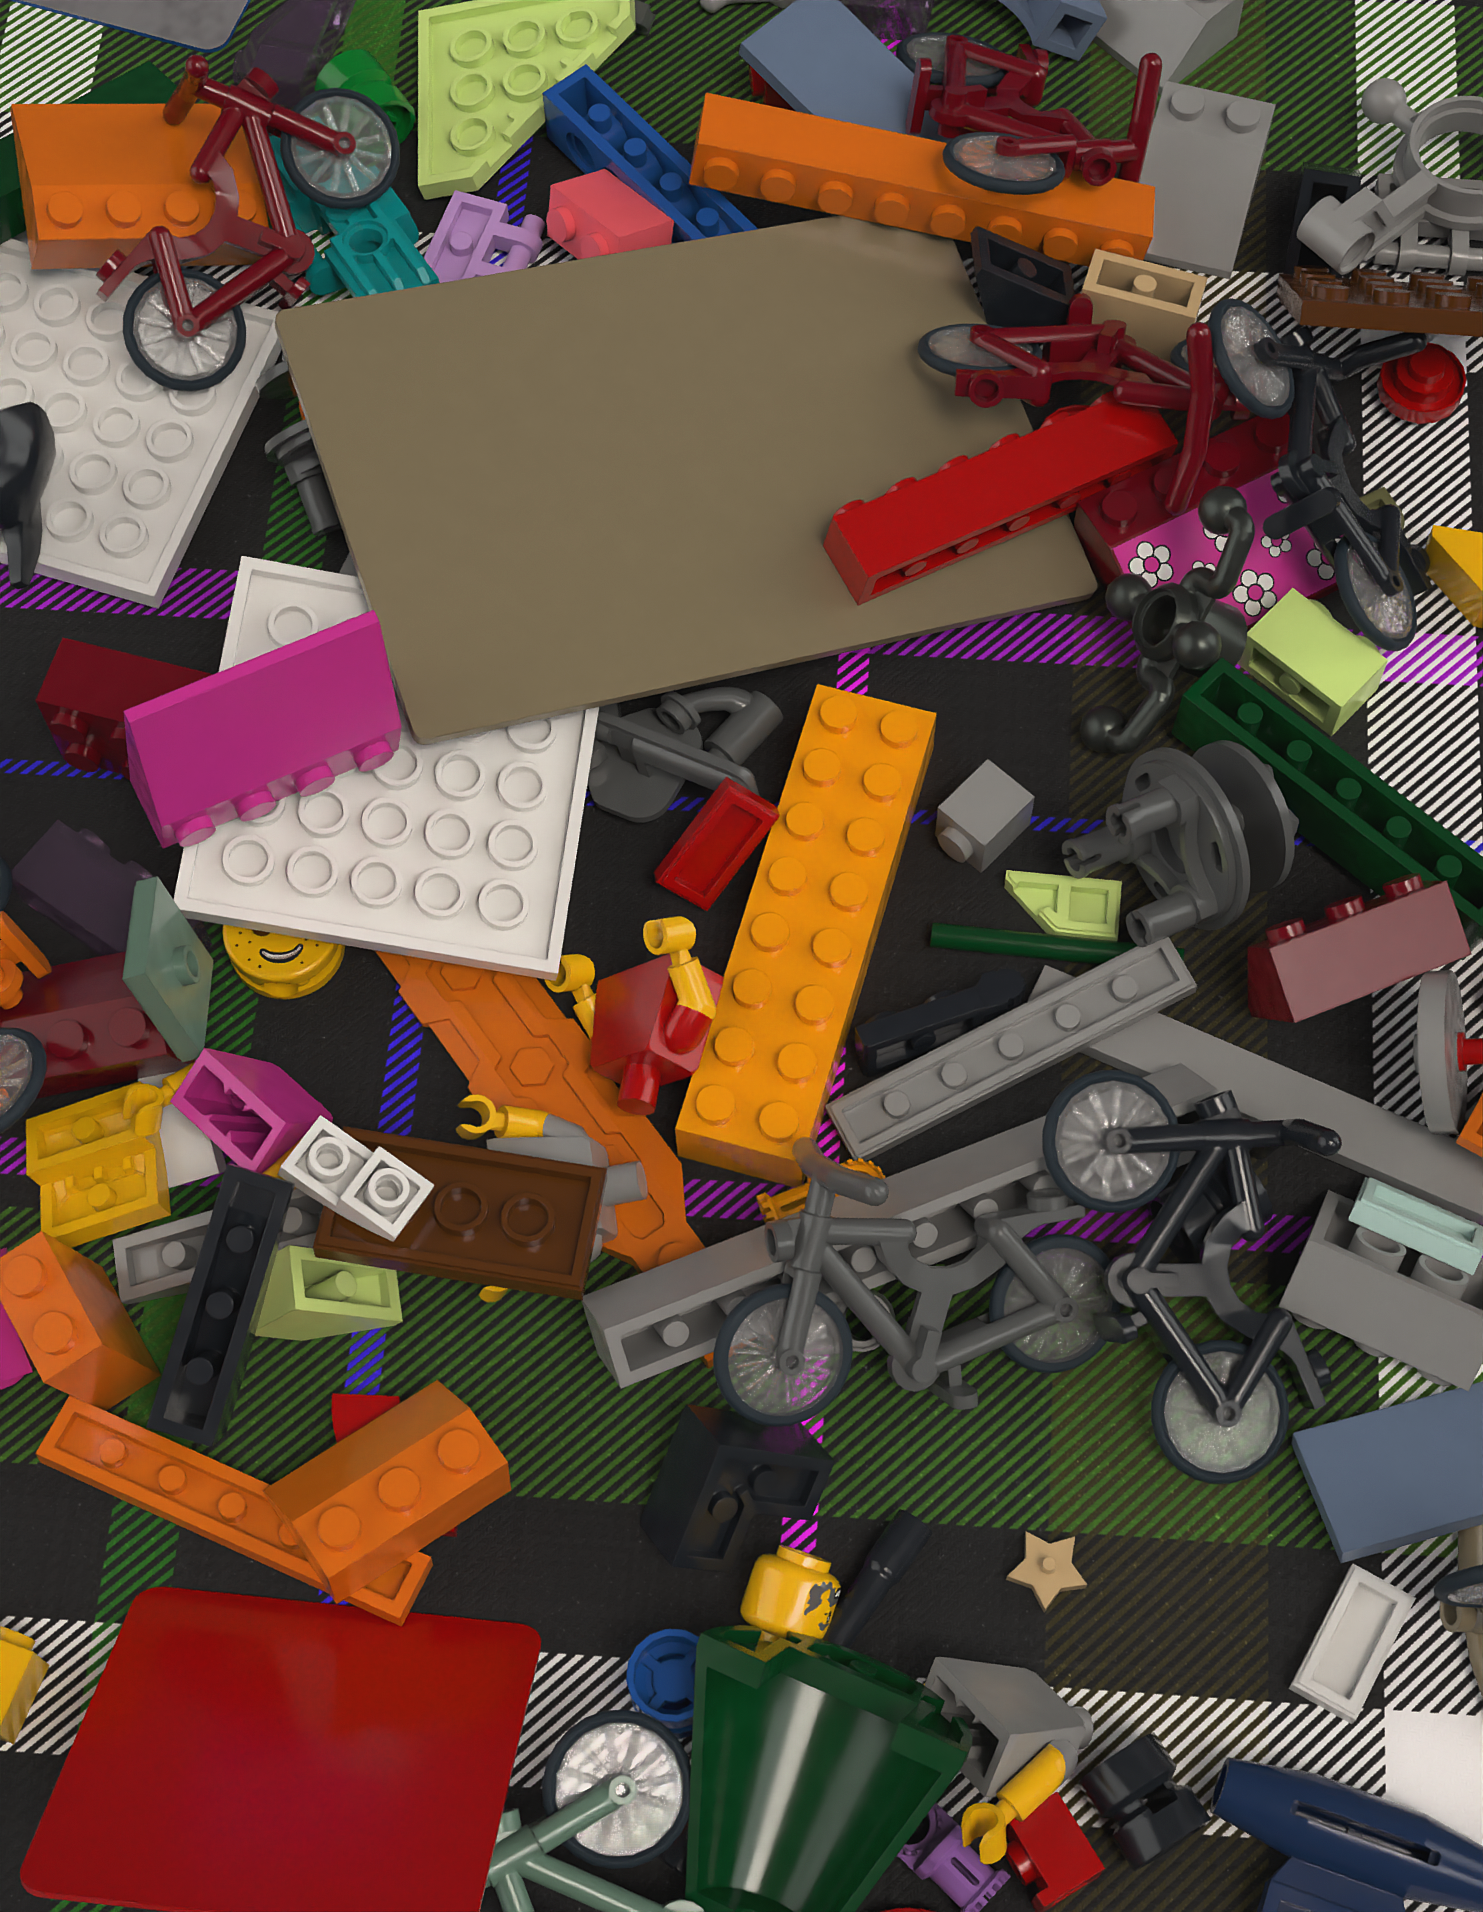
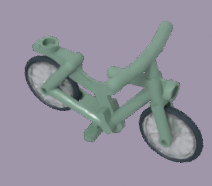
(610, 1797)

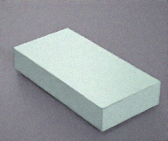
(1418, 1225)

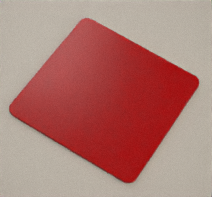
(287, 1760)

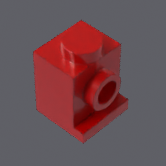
(1051, 1853)

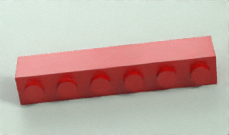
(992, 495)

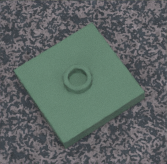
(168, 969)

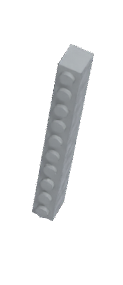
(681, 1305)

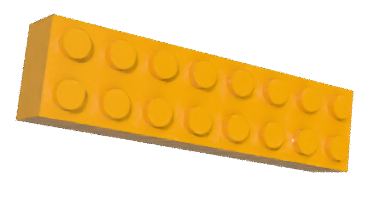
(807, 935)

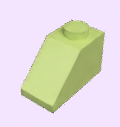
(326, 1297)

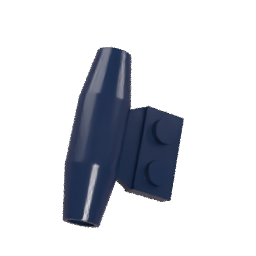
(1346, 1844)

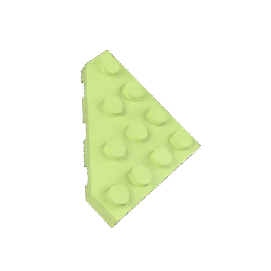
(487, 75)

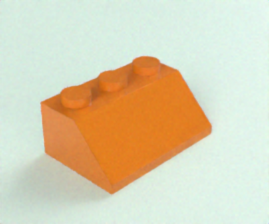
(390, 1489)

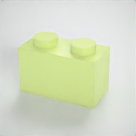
(1313, 661)

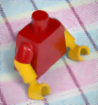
(649, 1019)

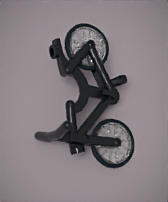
(1271, 376)
(1112, 1151)

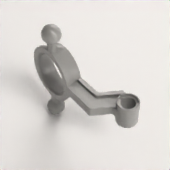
(1367, 224)

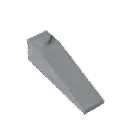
(164, 1258)

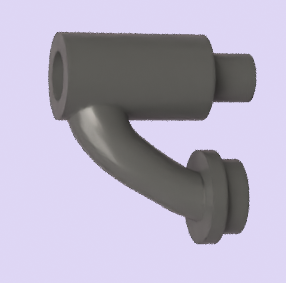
(748, 725)

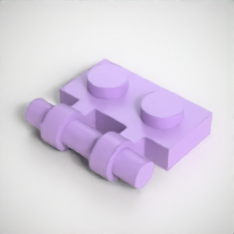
(472, 232)

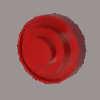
(1422, 385)

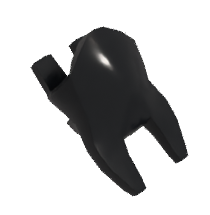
(25, 469)

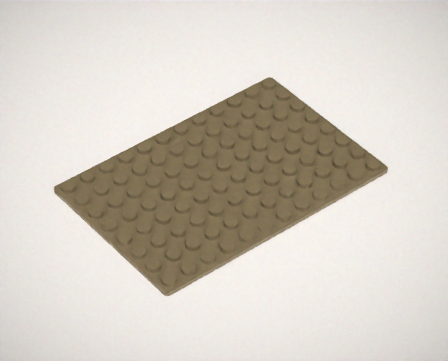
(636, 464)

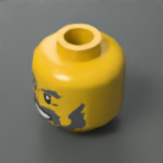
(790, 1594)

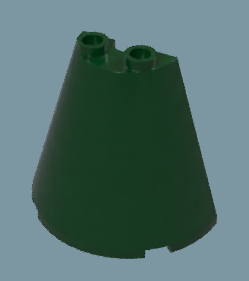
(806, 1771)

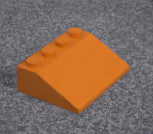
(115, 171)

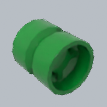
(364, 74)

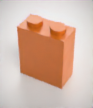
(73, 1323)

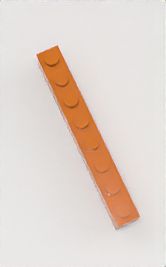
(905, 183)

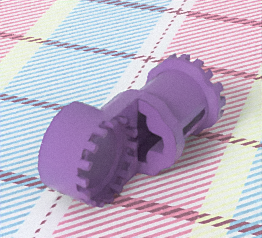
(951, 1865)

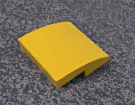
(95, 1170)

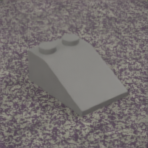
(1204, 175)

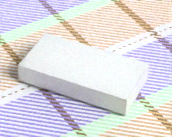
(1352, 1643)

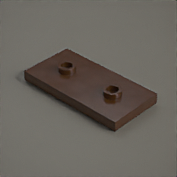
(484, 1222)

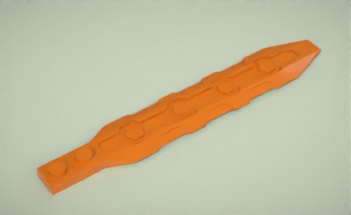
(530, 1056)

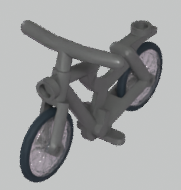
(792, 1349)

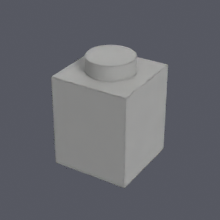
(983, 816)

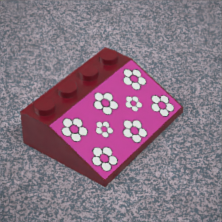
(1134, 534)

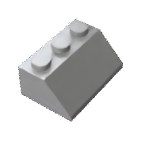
(1177, 30)
(1388, 1297)

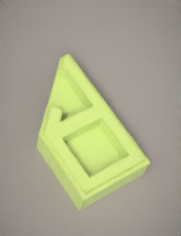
(1068, 904)

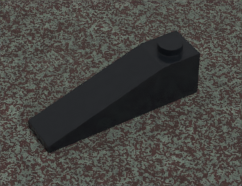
(222, 1308)

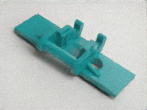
(370, 245)

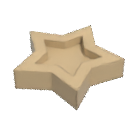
(1047, 1569)

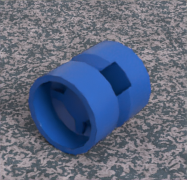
(664, 1679)

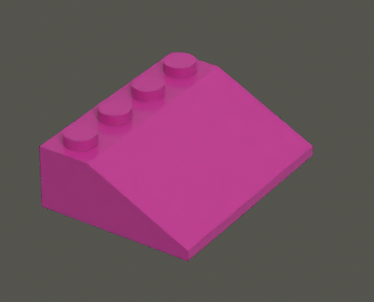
(263, 731)

